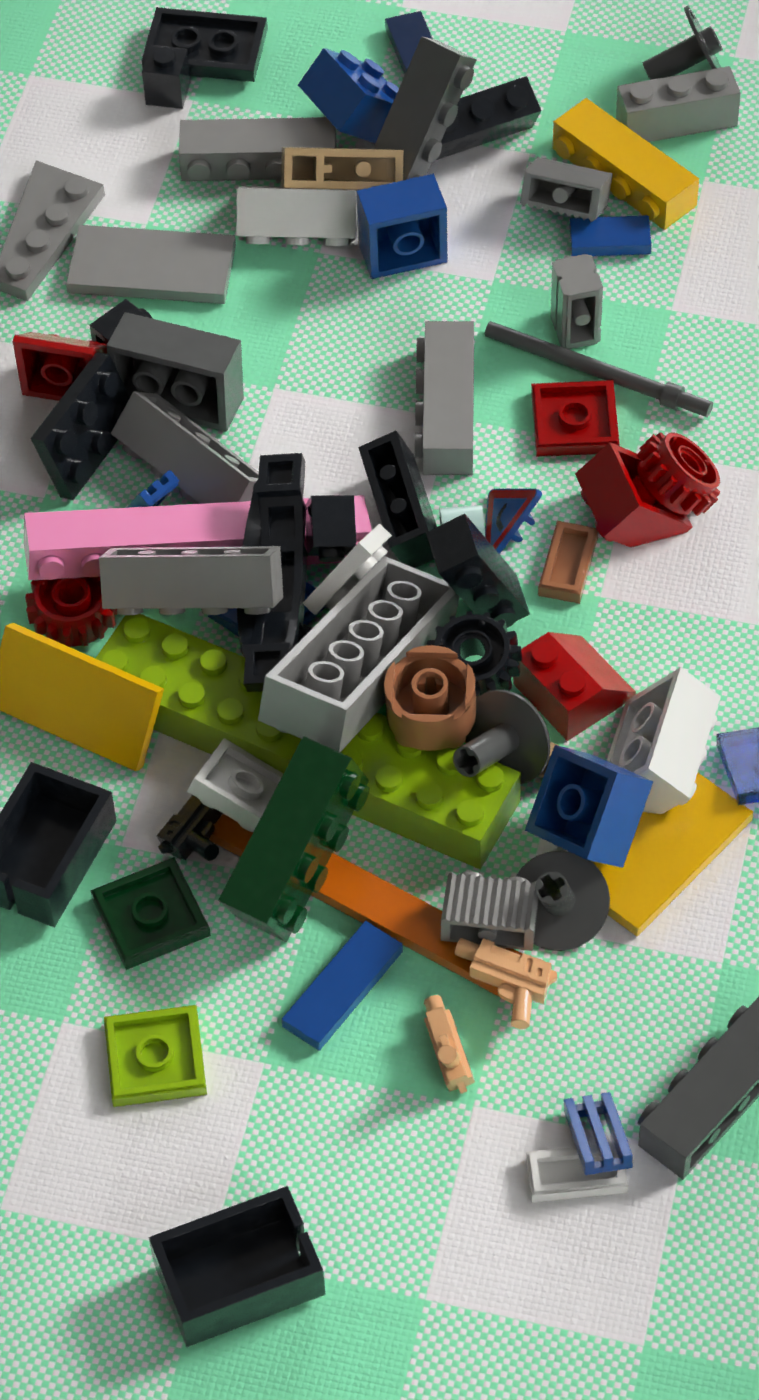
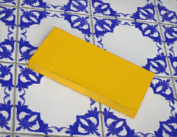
(77, 697)
(671, 853)

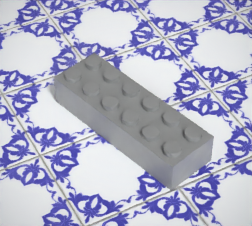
(339, 668)

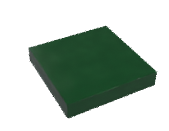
(150, 913)

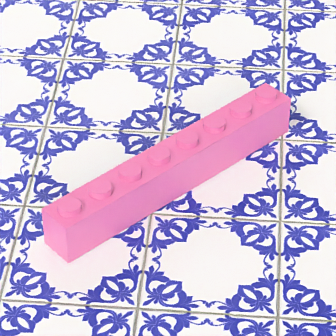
(72, 541)

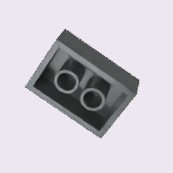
(183, 365)

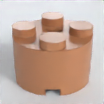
(430, 699)

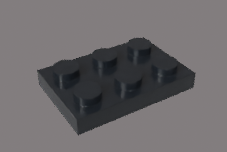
(215, 42)
(80, 426)

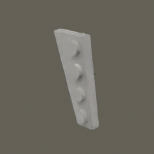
(44, 226)

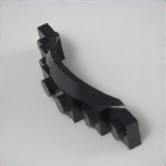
(276, 519)

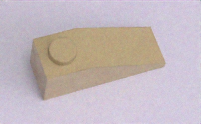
(339, 167)

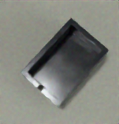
(50, 840)
(237, 1266)

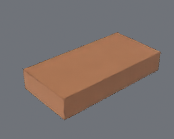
(568, 562)

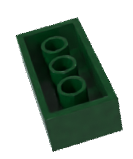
(296, 839)

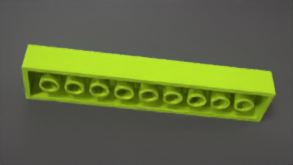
(409, 788)

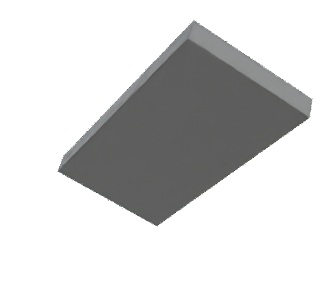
(151, 264)

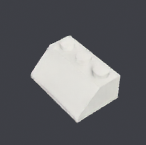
(296, 215)
(666, 737)

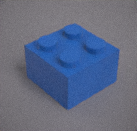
(350, 93)
(402, 226)
(588, 806)

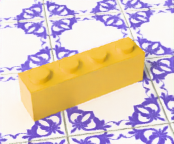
(639, 170)

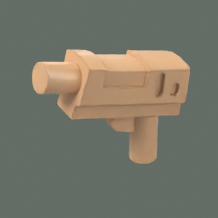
(516, 976)
(447, 1045)

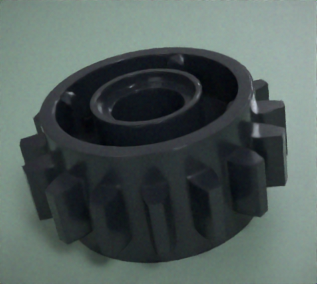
(484, 637)

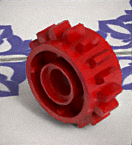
(678, 474)
(69, 610)

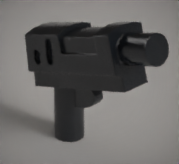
(190, 831)

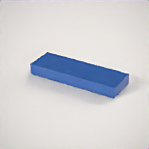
(342, 985)

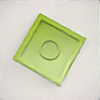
(155, 1056)

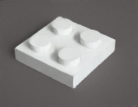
(356, 563)
(236, 784)

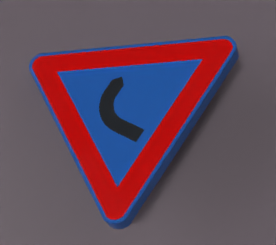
(507, 512)

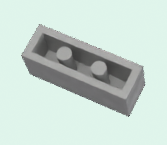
(680, 104)

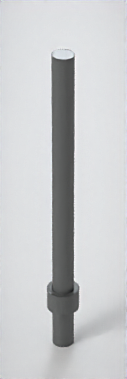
(670, 395)

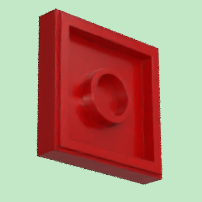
(574, 417)

